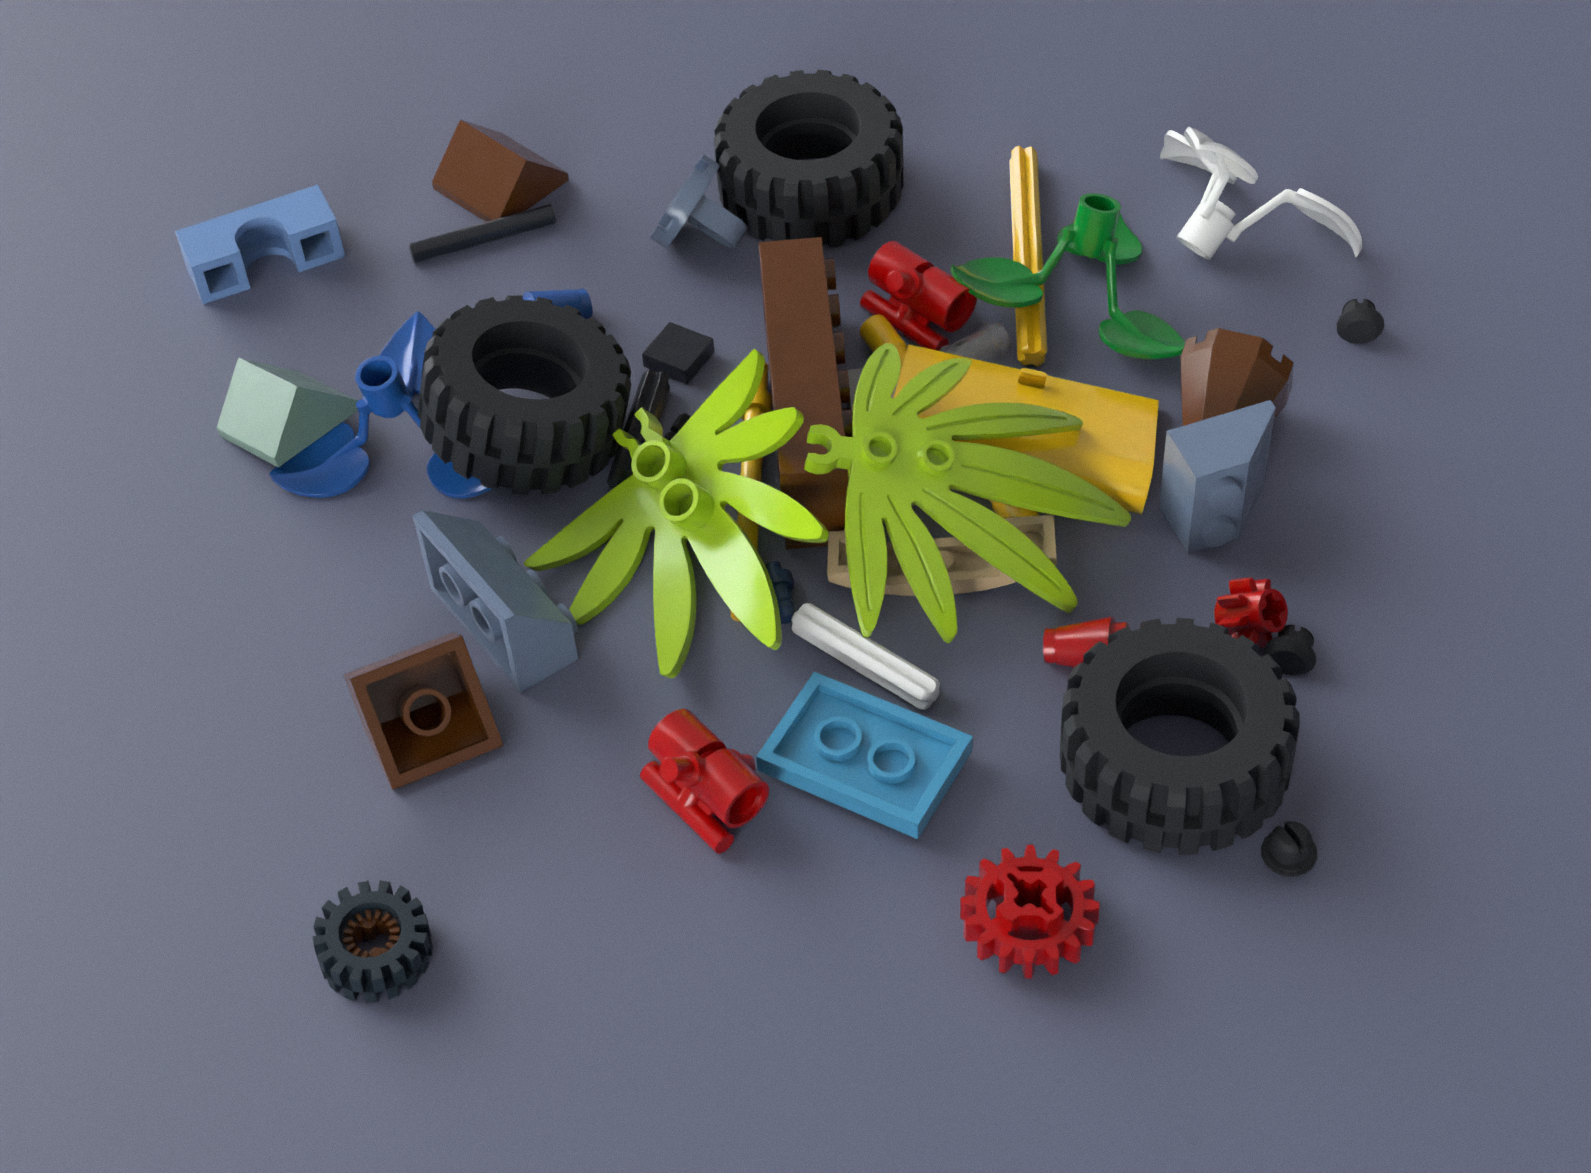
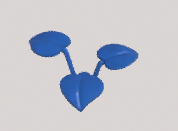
(388, 385)

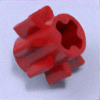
(1251, 610)

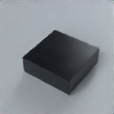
(678, 352)

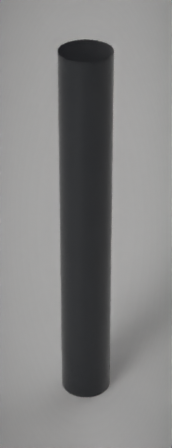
(482, 233)

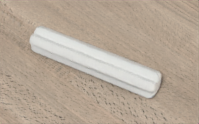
(865, 656)

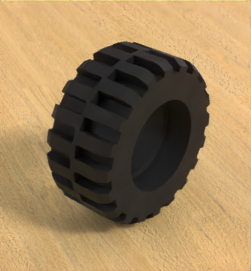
(806, 118)
(515, 438)
(1166, 796)

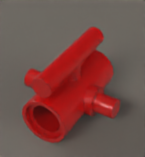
(917, 296)
(703, 778)

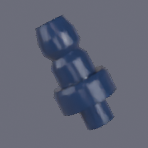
(783, 585)

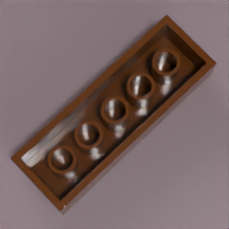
(805, 370)

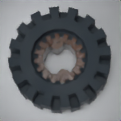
(367, 917)

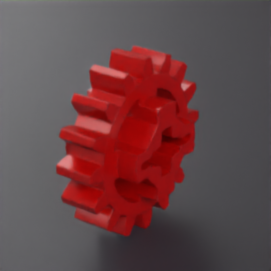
(1029, 911)

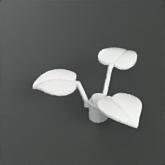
(1212, 218)

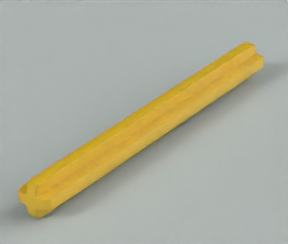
(1027, 250)

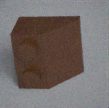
(423, 709)

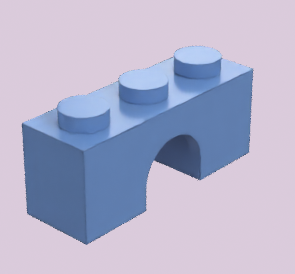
(289, 226)

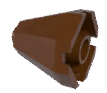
(1231, 374)

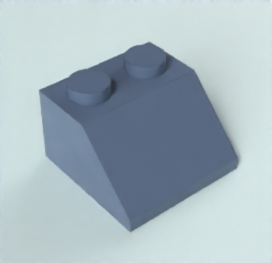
(1215, 475)

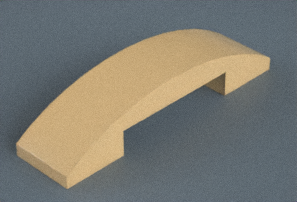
(965, 568)

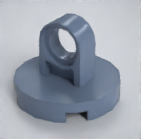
(699, 211)

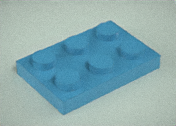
(865, 754)

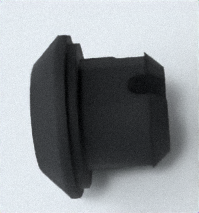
(1360, 322)
(1292, 650)
(1289, 850)

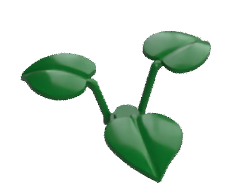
(1097, 234)

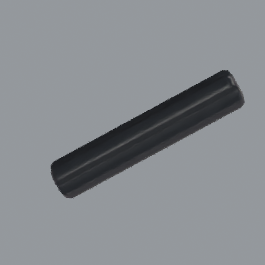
(651, 396)

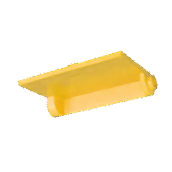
(1109, 450)

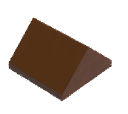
(493, 173)

